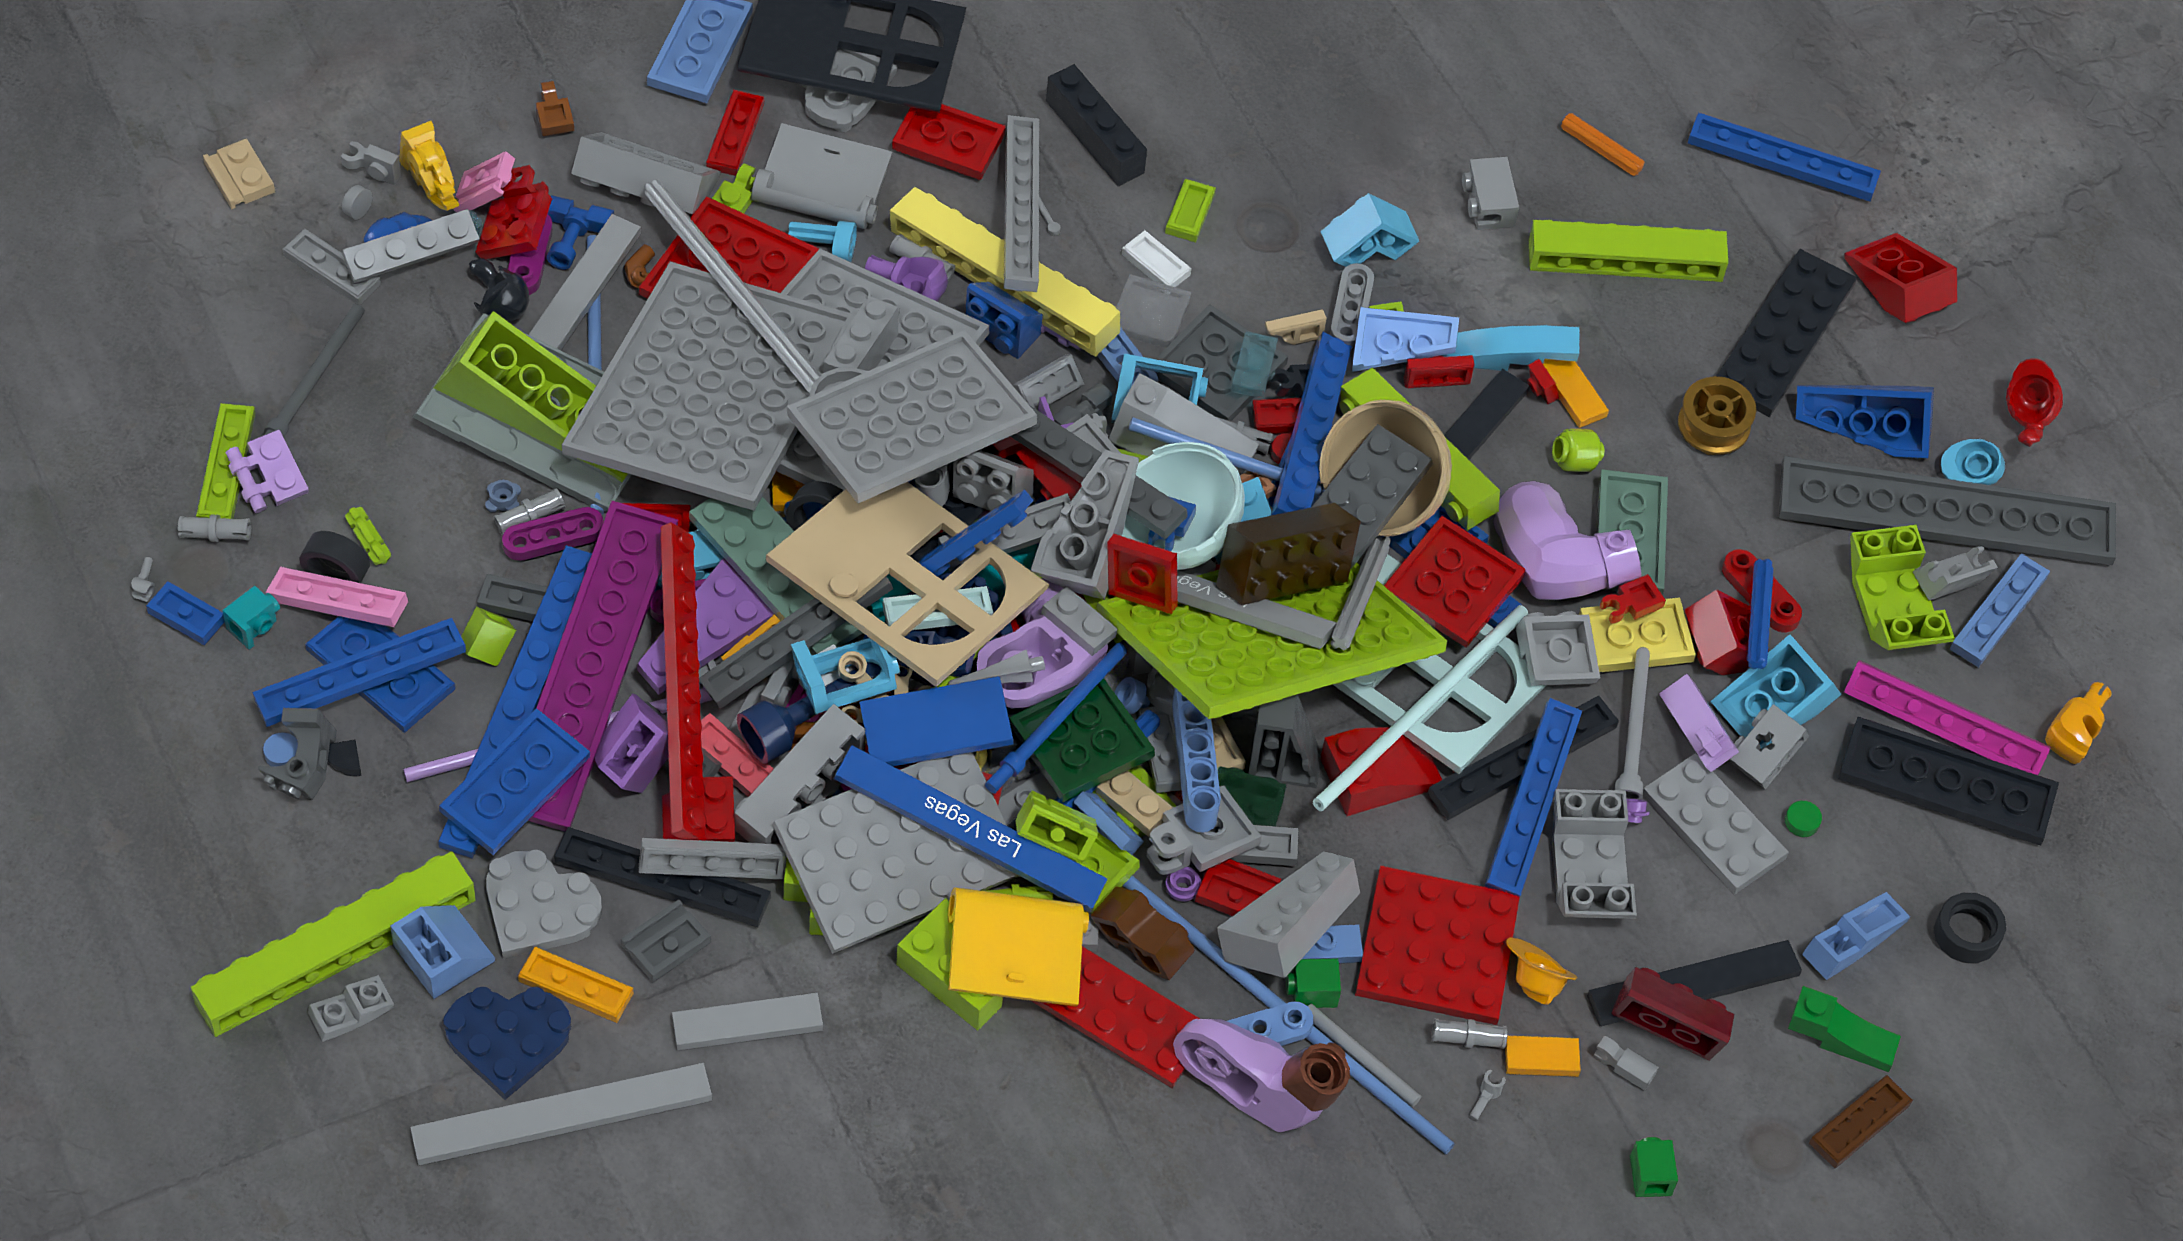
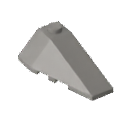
(1168, 409)
(1076, 545)

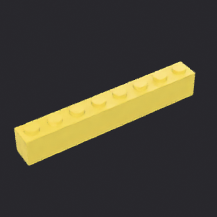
(980, 258)

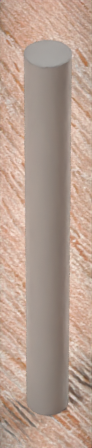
(1364, 1057)

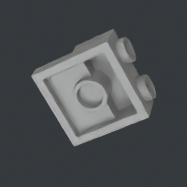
(1558, 648)

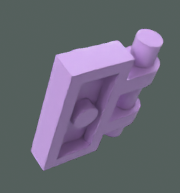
(276, 467)

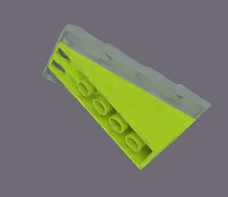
(518, 406)

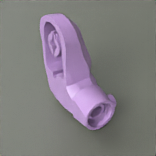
(1063, 658)

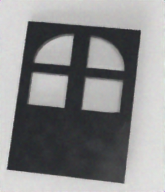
(801, 40)

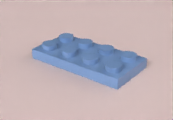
(699, 47)

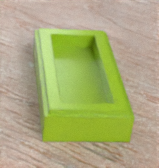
(1190, 210)

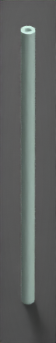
(1366, 759)

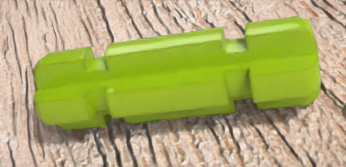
(368, 535)

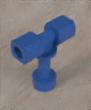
(576, 223)

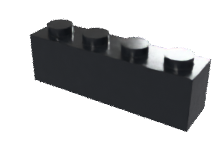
(1096, 125)

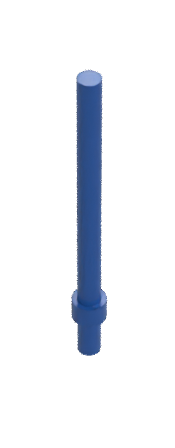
(1015, 761)

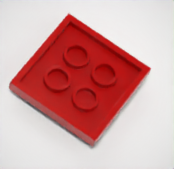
(1455, 581)

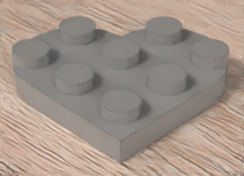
(841, 109)
(537, 905)

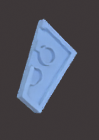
(1395, 336)

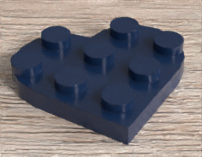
(505, 1037)

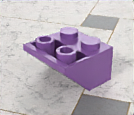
(634, 746)

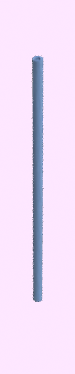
(1271, 1000)

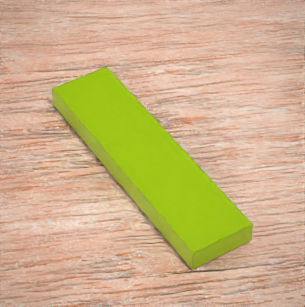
(219, 486)

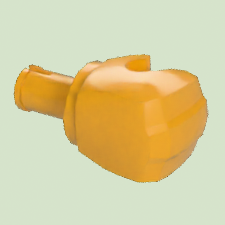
(2078, 724)

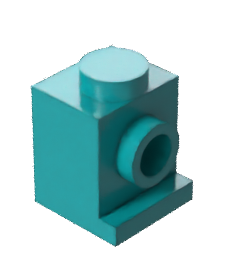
(251, 615)

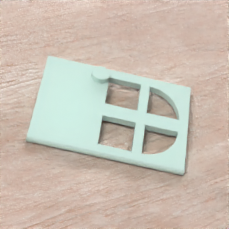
(1451, 748)

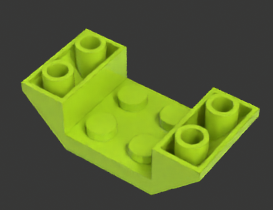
(1889, 593)

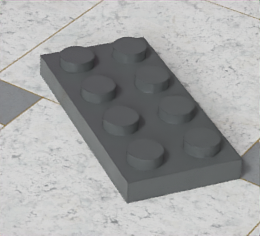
(1376, 483)

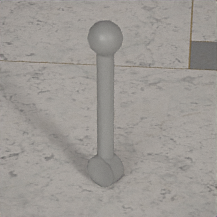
(1053, 227)

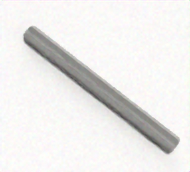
(1360, 593)

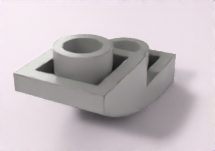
(352, 1009)

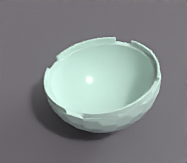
(1200, 477)

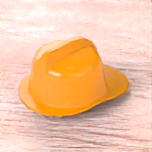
(1538, 972)

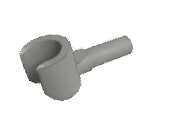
(142, 587)
(1488, 1092)

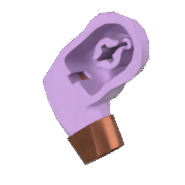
(1260, 1074)

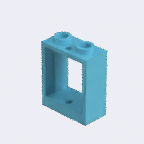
(1131, 362)

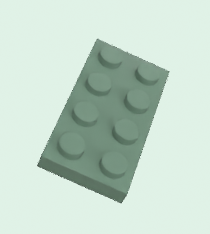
(1636, 505)

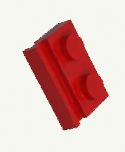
(1233, 886)

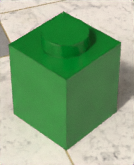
(1315, 982)
(1653, 1167)

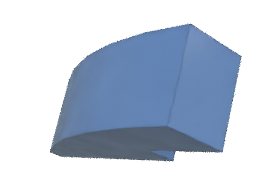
(1855, 935)

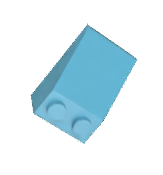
(1787, 681)

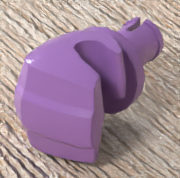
(919, 274)

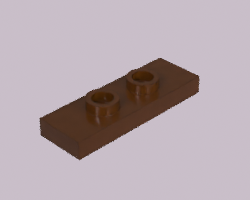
(1860, 1121)

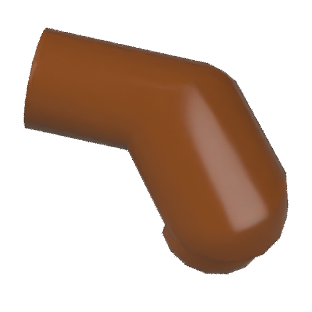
(635, 265)

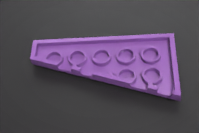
(724, 615)

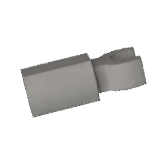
(1626, 1063)

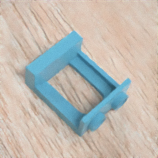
(812, 667)

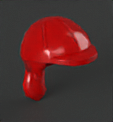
(2033, 398)

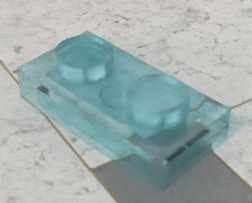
(1254, 364)

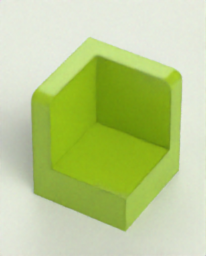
(487, 636)

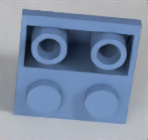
(440, 947)

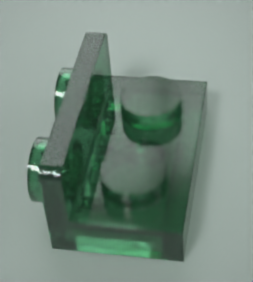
(1257, 796)

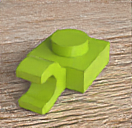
(737, 194)

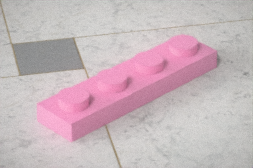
(338, 597)

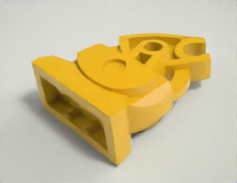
(428, 165)

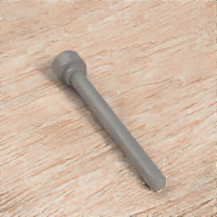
(1630, 780)

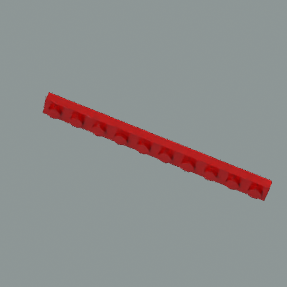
(682, 684)

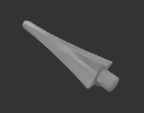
(1014, 669)

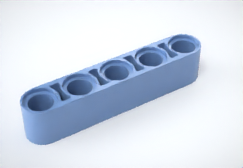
(1196, 764)

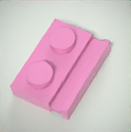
(484, 182)

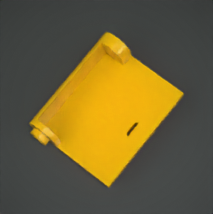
(1016, 946)

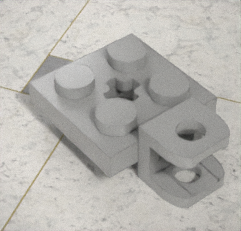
(1205, 848)

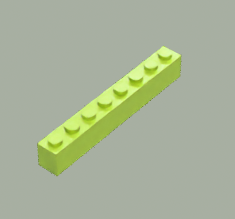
(327, 945)

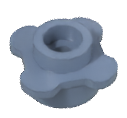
(500, 489)

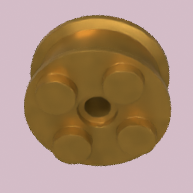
(1716, 415)

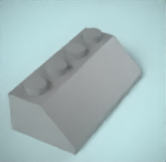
(631, 166)

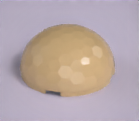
(1412, 427)

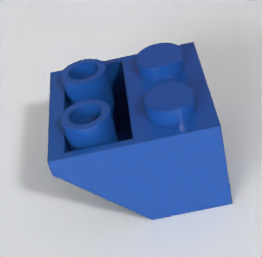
(1010, 321)

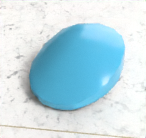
(1973, 462)

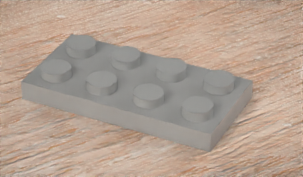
(1715, 824)

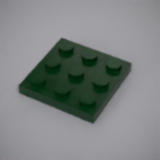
(1089, 745)

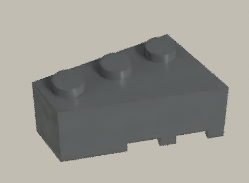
(1285, 744)

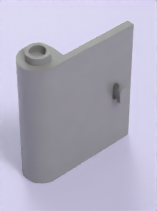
(822, 176)

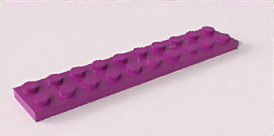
(600, 642)

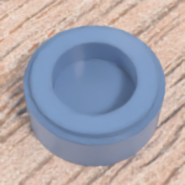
(280, 748)

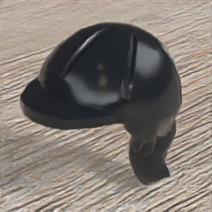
(506, 290)

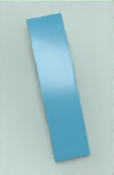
(1517, 345)

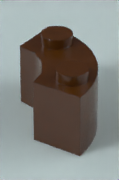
(1155, 941)

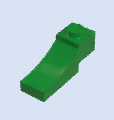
(1843, 1031)

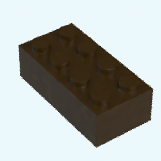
(1287, 553)

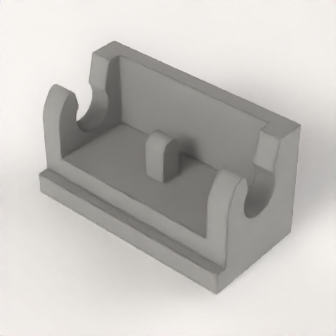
(1953, 573)

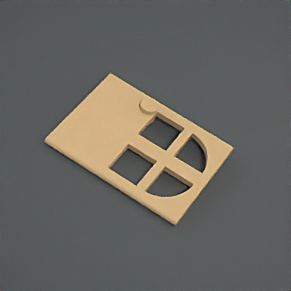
(858, 544)

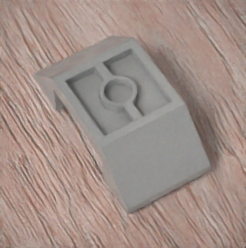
(1591, 854)

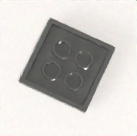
(1214, 344)

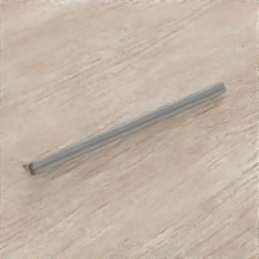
(732, 284)

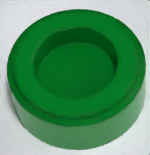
(1803, 818)

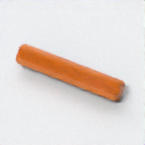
(1602, 144)

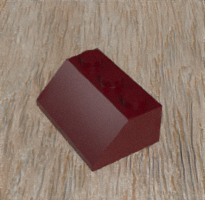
(1674, 1013)

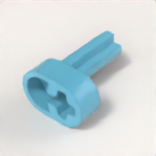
(841, 236)

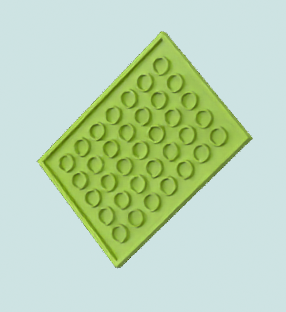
(1237, 666)

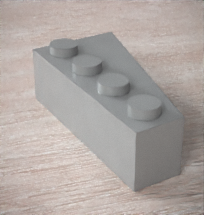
(801, 777)
(1291, 916)

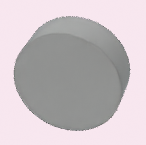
(357, 202)

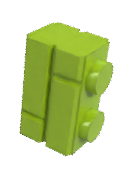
(1056, 826)

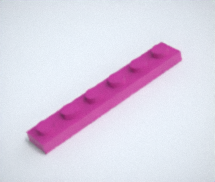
(1946, 719)

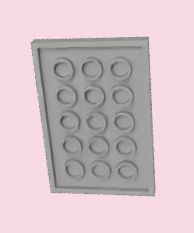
(911, 416)
(879, 869)

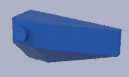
(1879, 416)

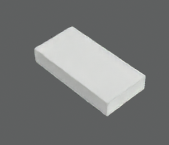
(1156, 260)

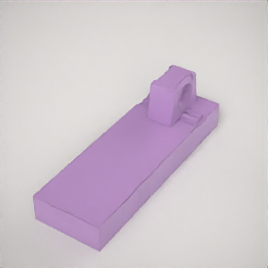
(1699, 722)

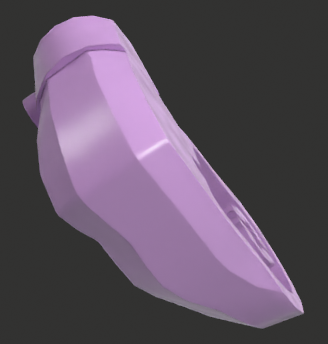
(1555, 556)

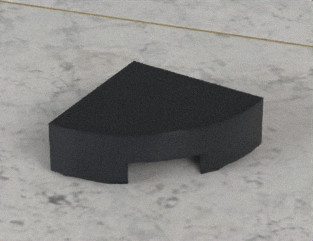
(345, 757)

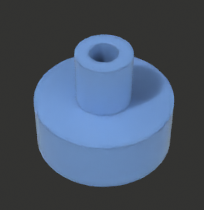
(1132, 694)

